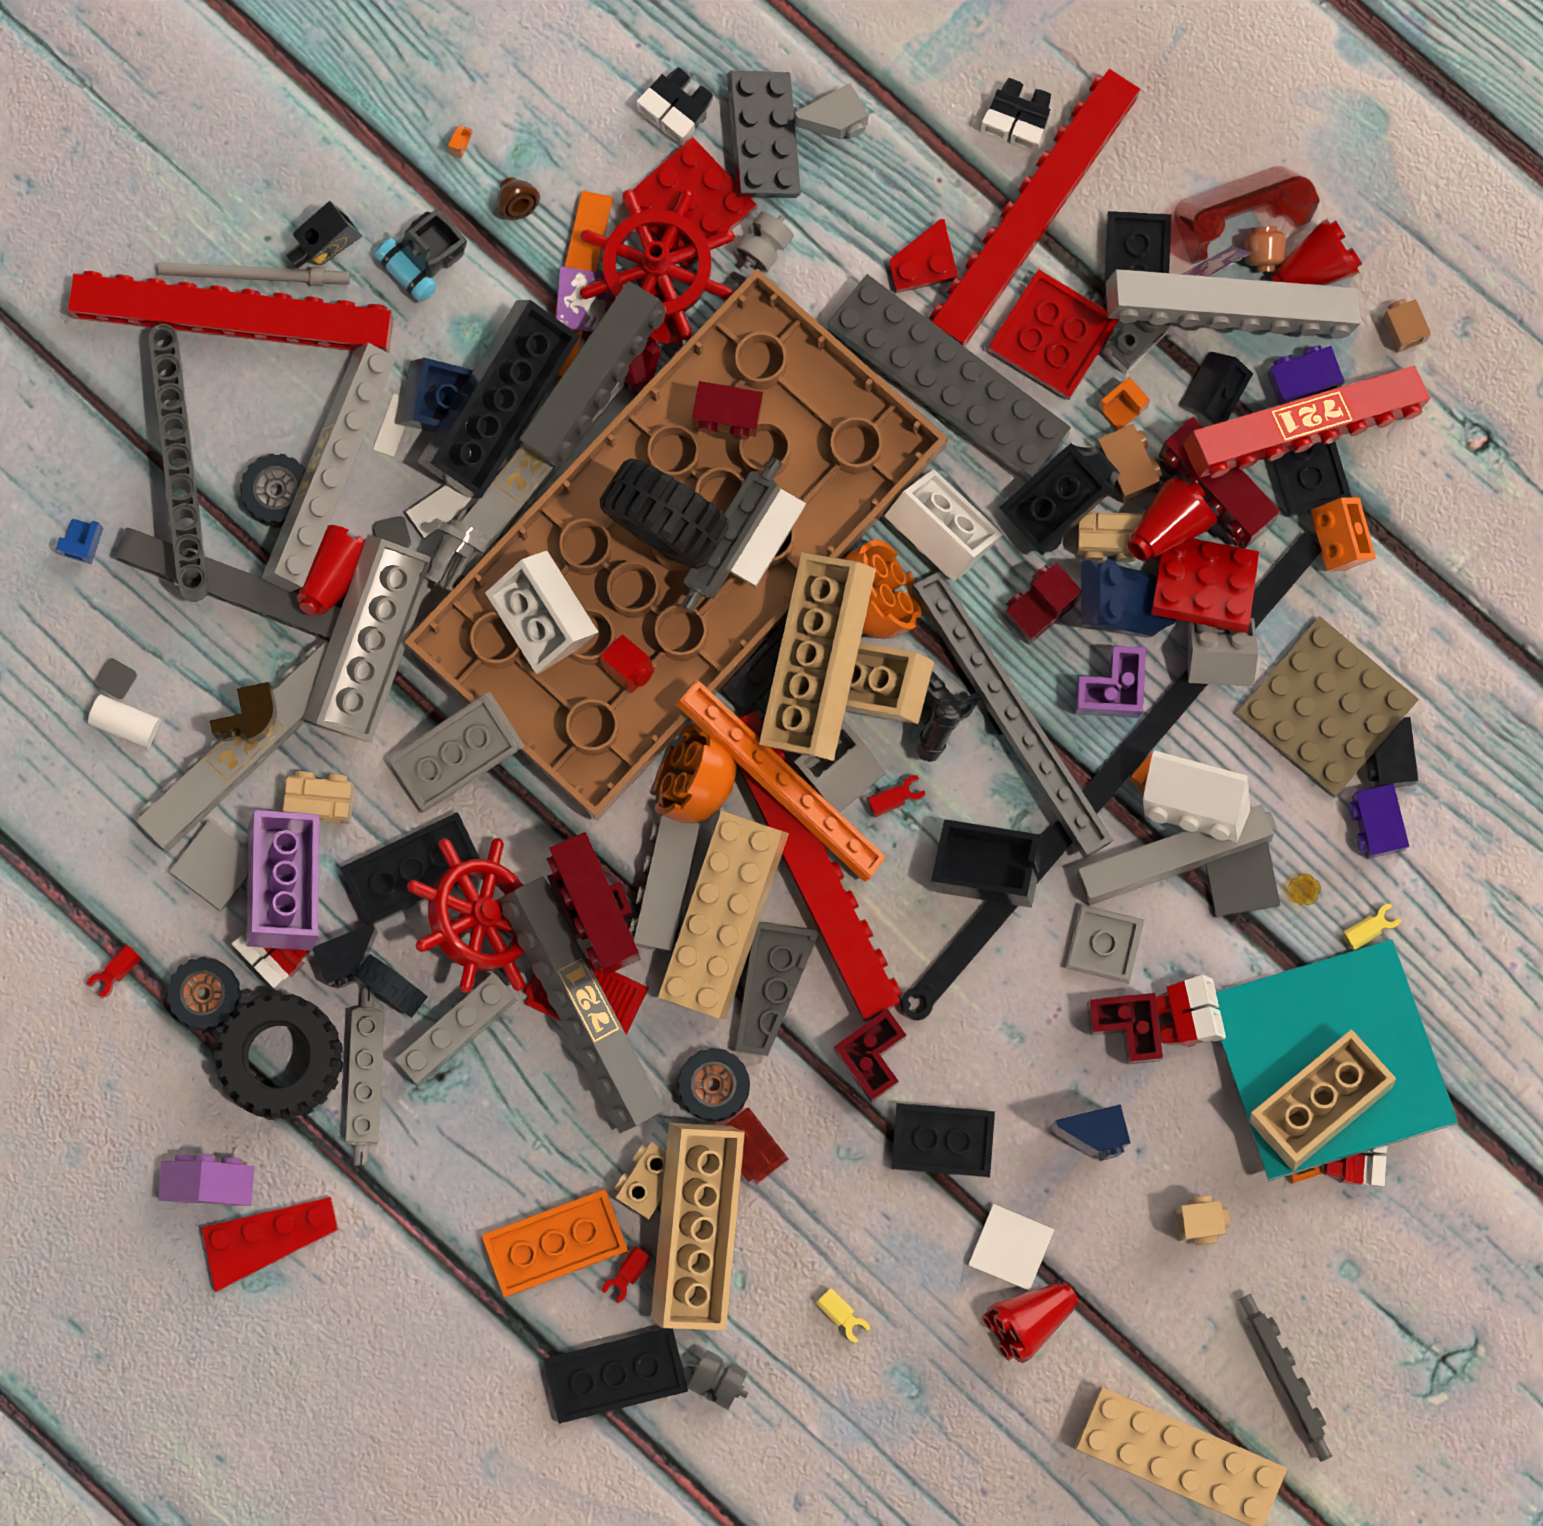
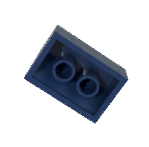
(1095, 1132)

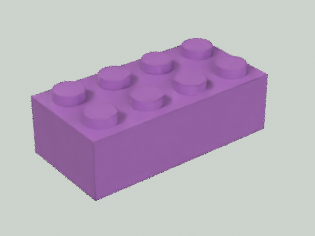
(283, 880)

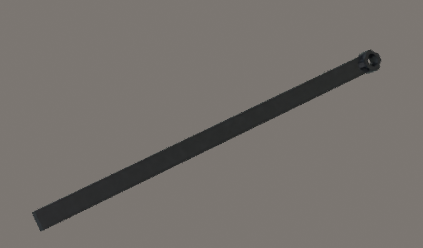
(1103, 787)

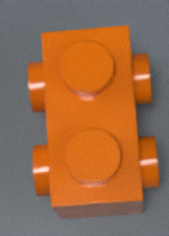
(1343, 534)

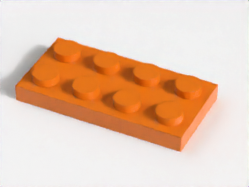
(554, 1243)

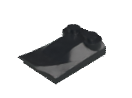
(1060, 495)

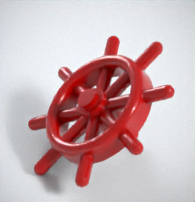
(657, 262)
(477, 915)

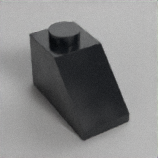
(1395, 758)
(344, 955)

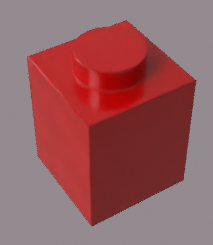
(627, 663)

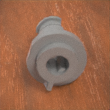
(459, 540)

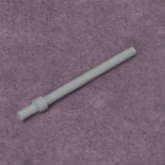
(316, 276)

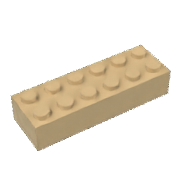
(817, 656)
(723, 915)
(697, 1226)
(1180, 1458)

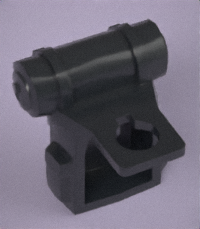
(940, 717)

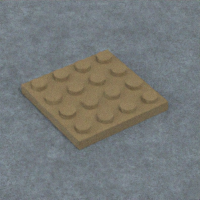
(1327, 706)

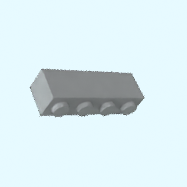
(666, 885)
(456, 1029)

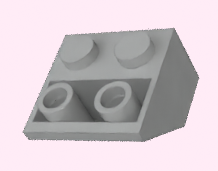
(1221, 655)
(846, 776)

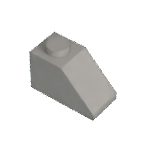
(835, 114)

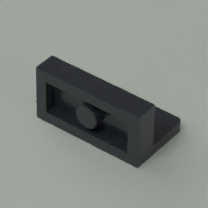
(1217, 387)

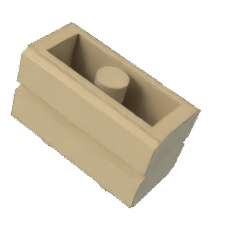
(1106, 535)
(325, 797)

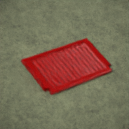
(622, 993)

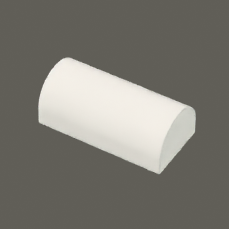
(123, 721)

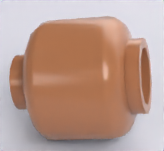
(1266, 248)

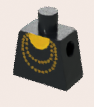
(332, 231)

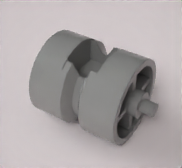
(766, 238)

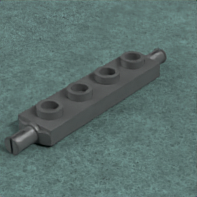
(744, 517)
(1282, 1363)

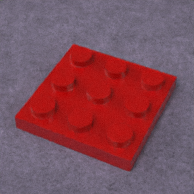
(714, 191)
(1053, 334)
(1207, 584)

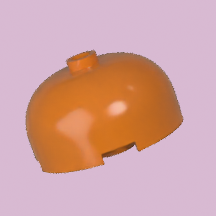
(887, 613)
(703, 791)

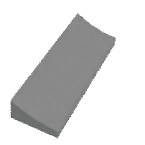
(369, 638)

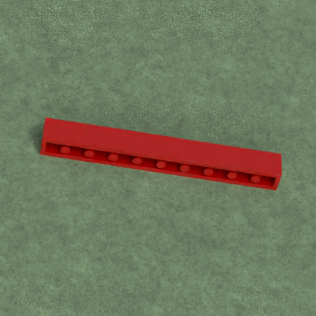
(1036, 206)
(229, 313)
(827, 901)

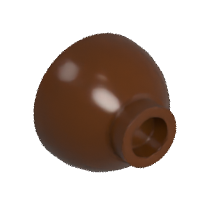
(517, 199)

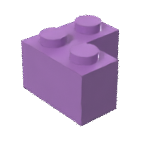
(1120, 693)
(206, 1181)

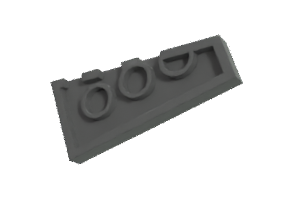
(772, 977)

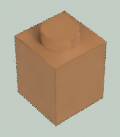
(1406, 324)

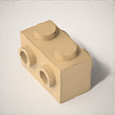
(643, 1178)
(1202, 1220)

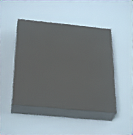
(1243, 882)

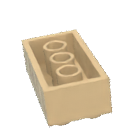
(889, 683)
(1322, 1100)

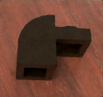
(257, 715)

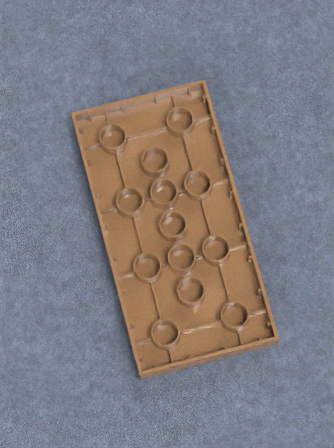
(844, 452)

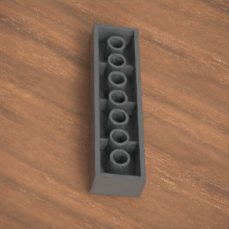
(948, 379)

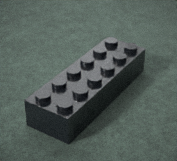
(498, 398)

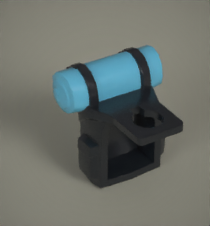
(423, 251)

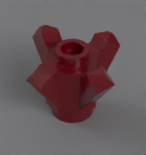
(643, 367)

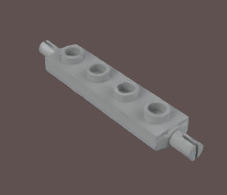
(364, 1077)

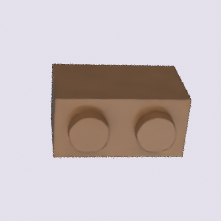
(1128, 454)

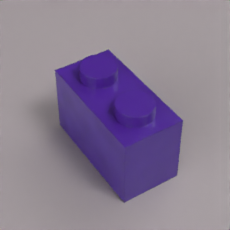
(1305, 375)
(1378, 821)

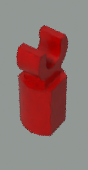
(894, 797)
(116, 969)
(629, 1271)

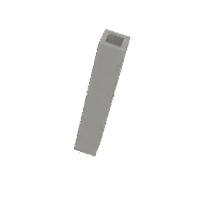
(1168, 858)

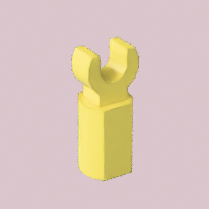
(1368, 928)
(840, 1313)

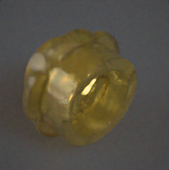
(1310, 883)

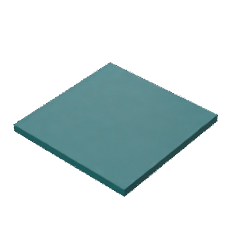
(1296, 1015)

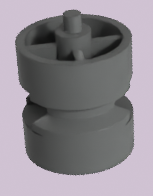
(720, 1381)

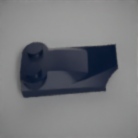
(1119, 599)

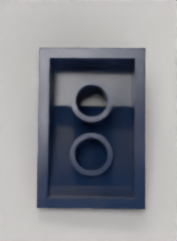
(431, 392)

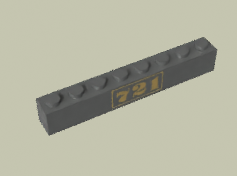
(581, 1005)

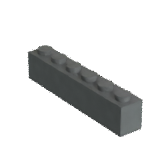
(594, 374)

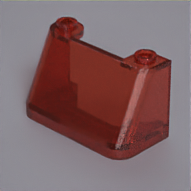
(1204, 215)

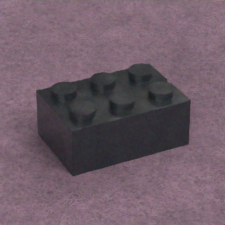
(987, 863)

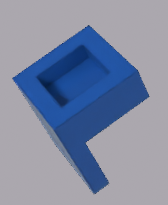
(80, 541)

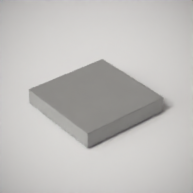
(213, 866)
(1104, 943)

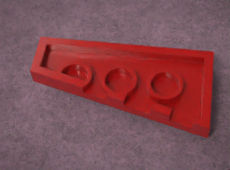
(253, 1242)

